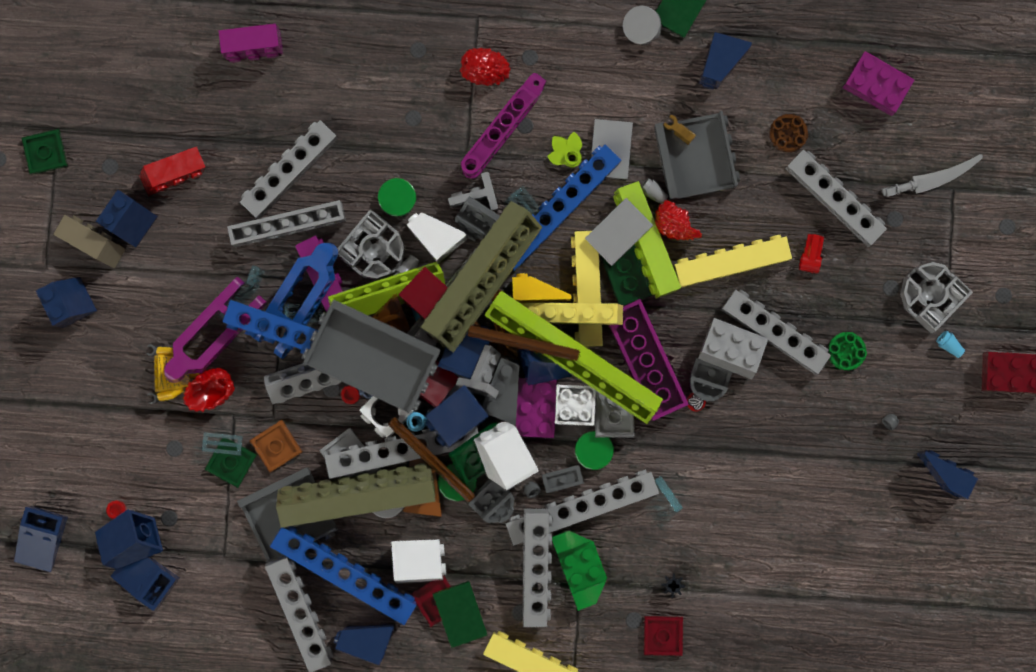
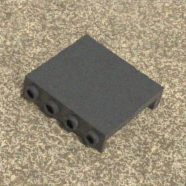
(703, 164)
(264, 520)

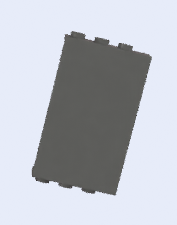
(371, 356)

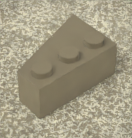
(89, 241)

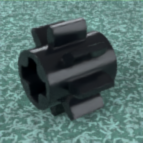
(676, 589)

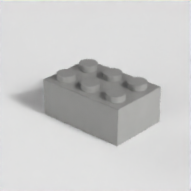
(733, 348)

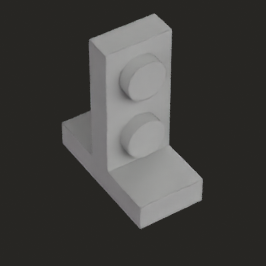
(477, 194)
(483, 374)

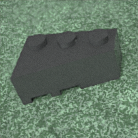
(506, 382)

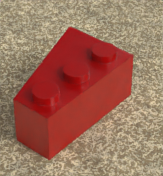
(172, 171)

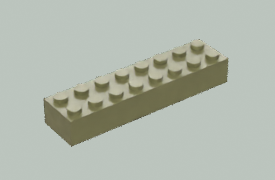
(481, 276)
(355, 495)

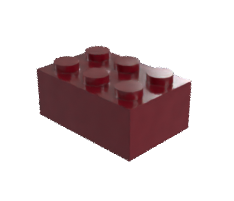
(1009, 372)

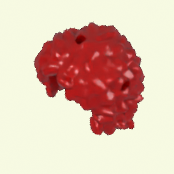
(484, 67)
(675, 222)
(208, 390)

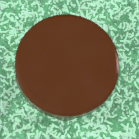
(788, 133)

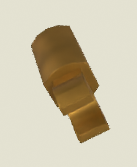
(680, 130)

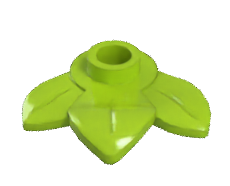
(564, 148)

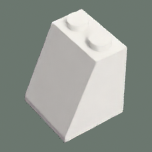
(435, 235)
(505, 455)
(418, 561)

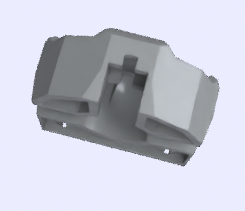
(369, 251)
(930, 316)

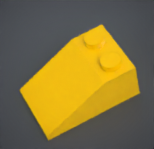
(532, 290)

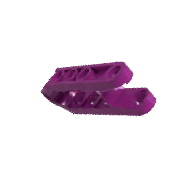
(485, 147)
(181, 364)

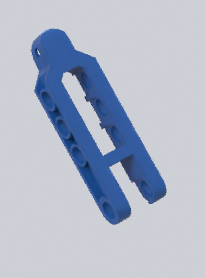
(321, 261)

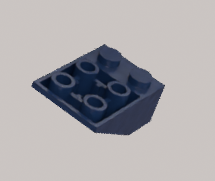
(949, 477)
(39, 538)
(146, 581)

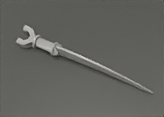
(932, 180)

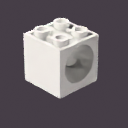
(575, 405)
(368, 413)

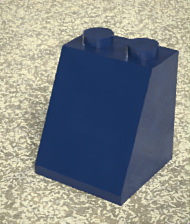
(722, 58)
(126, 218)
(66, 301)
(466, 355)
(539, 368)
(455, 417)
(128, 539)
(365, 642)

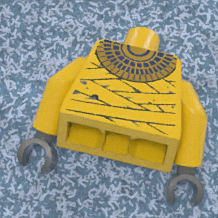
(165, 389)

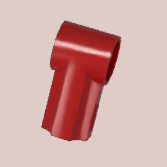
(811, 259)

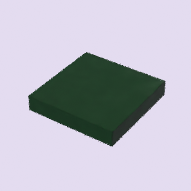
(44, 152)
(231, 467)

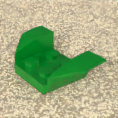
(581, 567)

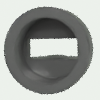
(890, 421)
(532, 489)

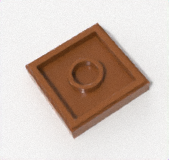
(276, 446)

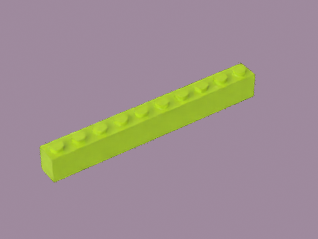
(588, 368)

